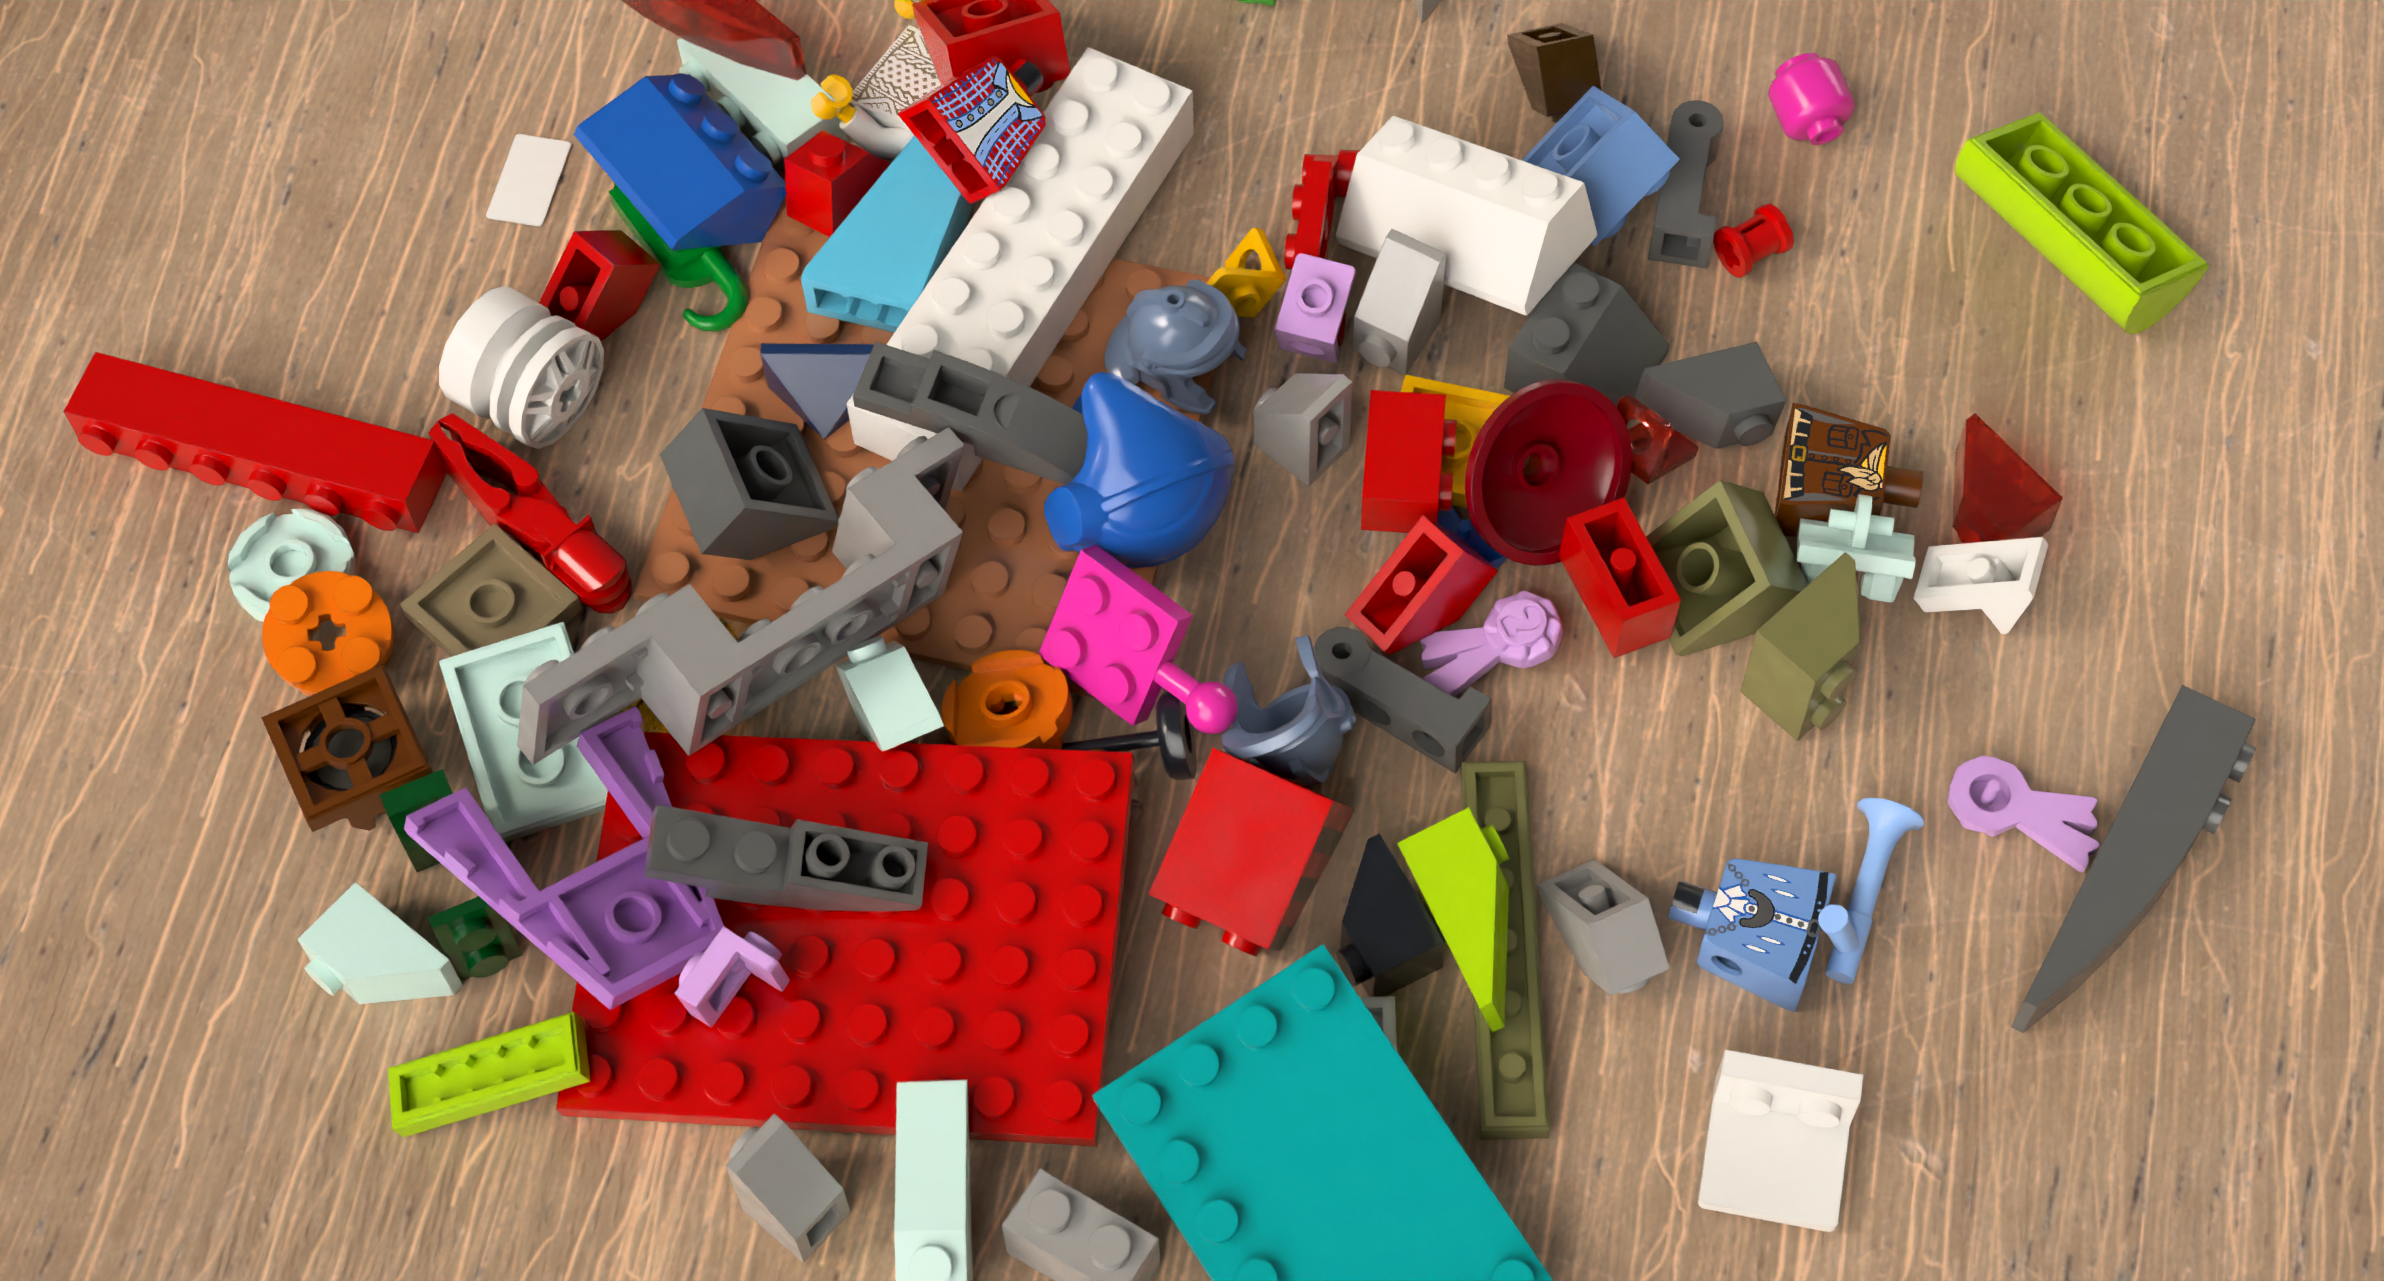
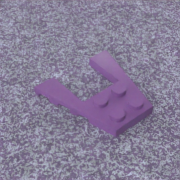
(606, 920)

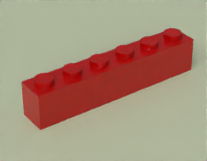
(256, 443)

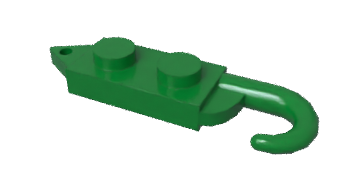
(688, 267)

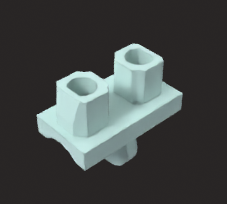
(1868, 539)

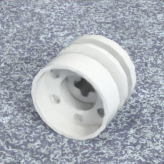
(521, 366)

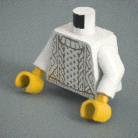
(892, 84)

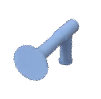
(1851, 928)

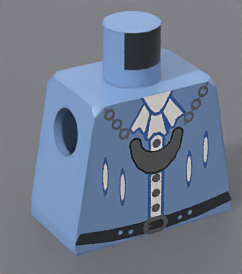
(1758, 926)

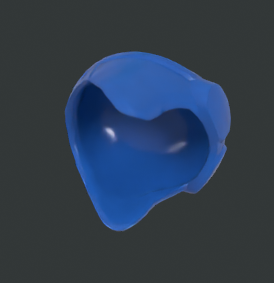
(1146, 478)

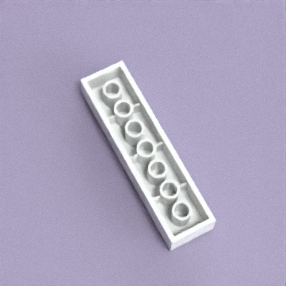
(1044, 236)

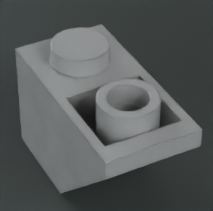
(785, 1187)

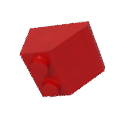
(973, 30)

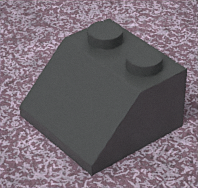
(1585, 334)
(746, 484)

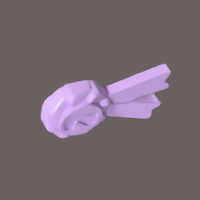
(1517, 632)
(1995, 797)

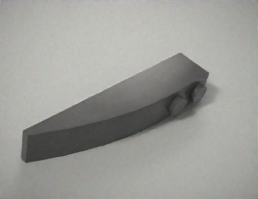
(2147, 842)

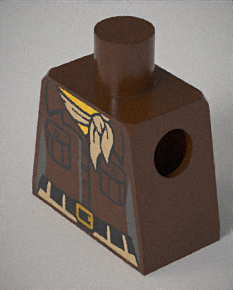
(1832, 462)

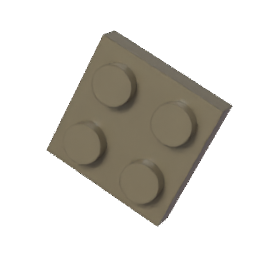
(488, 596)

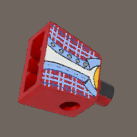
(980, 124)

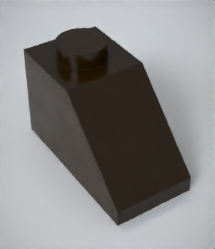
(1555, 67)

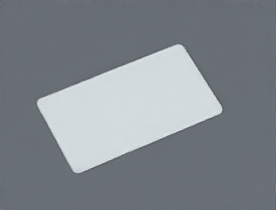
(528, 180)

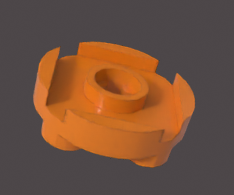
(299, 611)
(1002, 677)

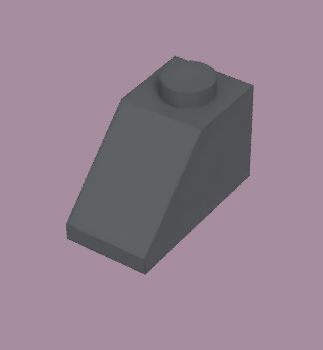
(1716, 396)

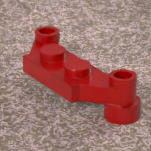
(1314, 207)

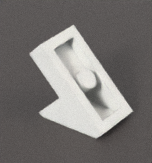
(1983, 576)

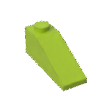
(1469, 900)

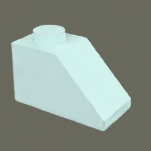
(887, 693)
(374, 954)

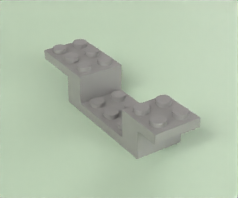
(706, 682)

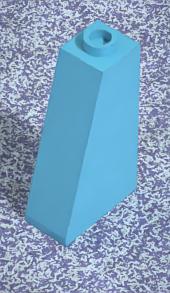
(888, 244)

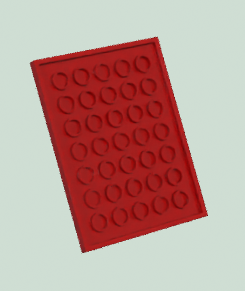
(983, 984)

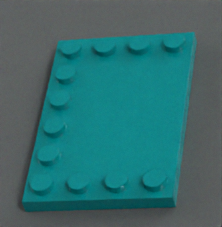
(1309, 1147)

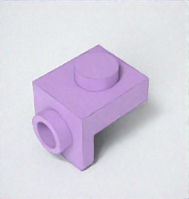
(718, 973)

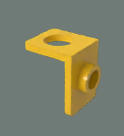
(1248, 288)

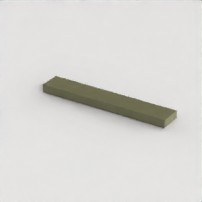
(1513, 1058)

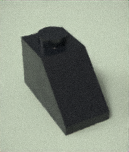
(1386, 928)

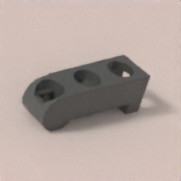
(1679, 230)
(1402, 701)

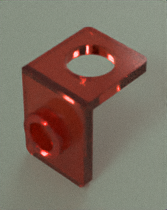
(1654, 443)

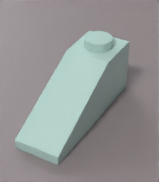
(933, 1182)

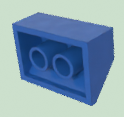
(684, 163)

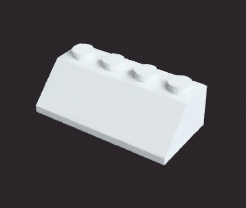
(1497, 218)

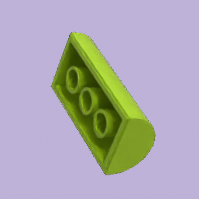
(2081, 220)

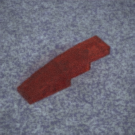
(731, 29)

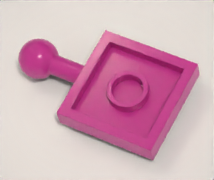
(1121, 642)

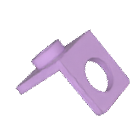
(1314, 307)

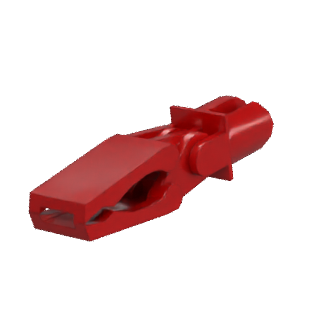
(533, 517)

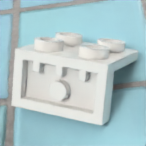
(1778, 1140)

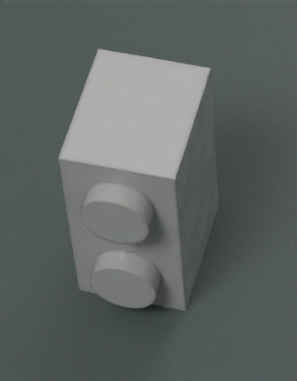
(1076, 1237)

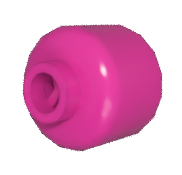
(1811, 98)

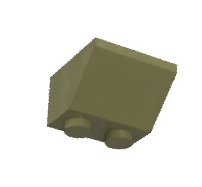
(1725, 566)
(1807, 653)

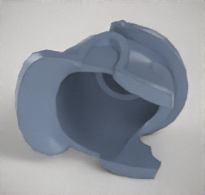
(1175, 337)
(1295, 732)

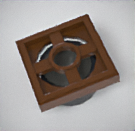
(349, 751)

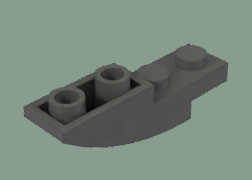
(980, 406)
(786, 866)

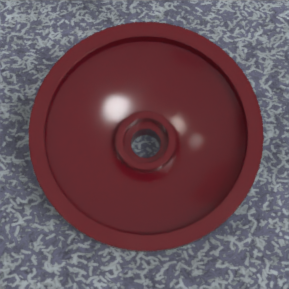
(1575, 464)

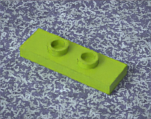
(488, 1074)

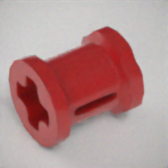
(1753, 240)

